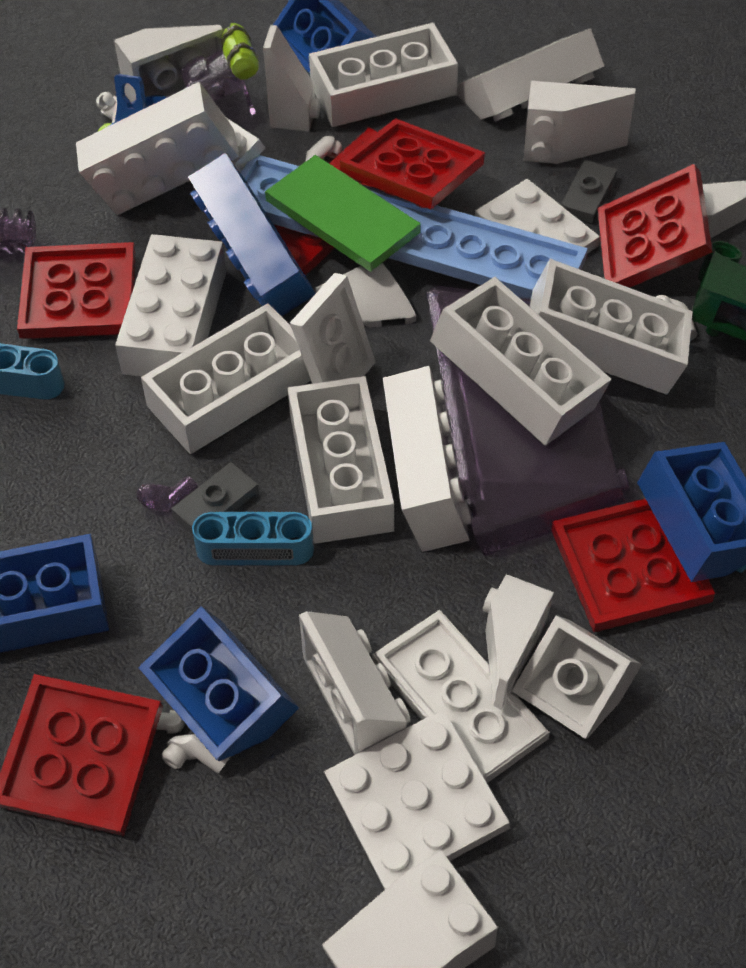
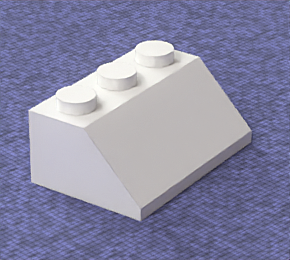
(351, 680)

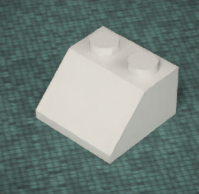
(576, 677)

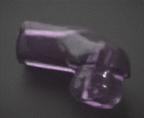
(164, 497)

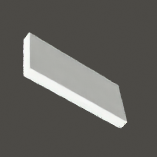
(441, 670)

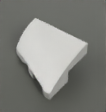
(378, 296)

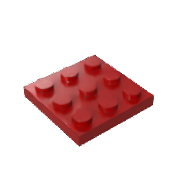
(412, 163)
(655, 228)
(75, 289)
(625, 566)
(78, 754)

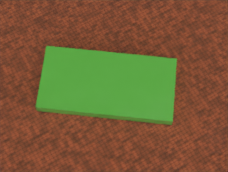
(343, 212)

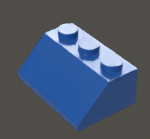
(319, 26)
(700, 507)
(217, 686)

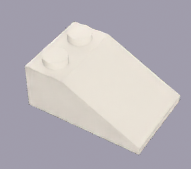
(161, 54)
(576, 120)
(417, 923)

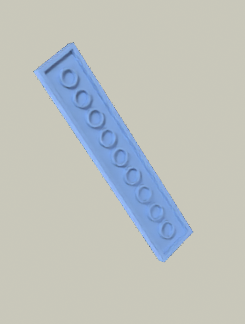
(448, 239)

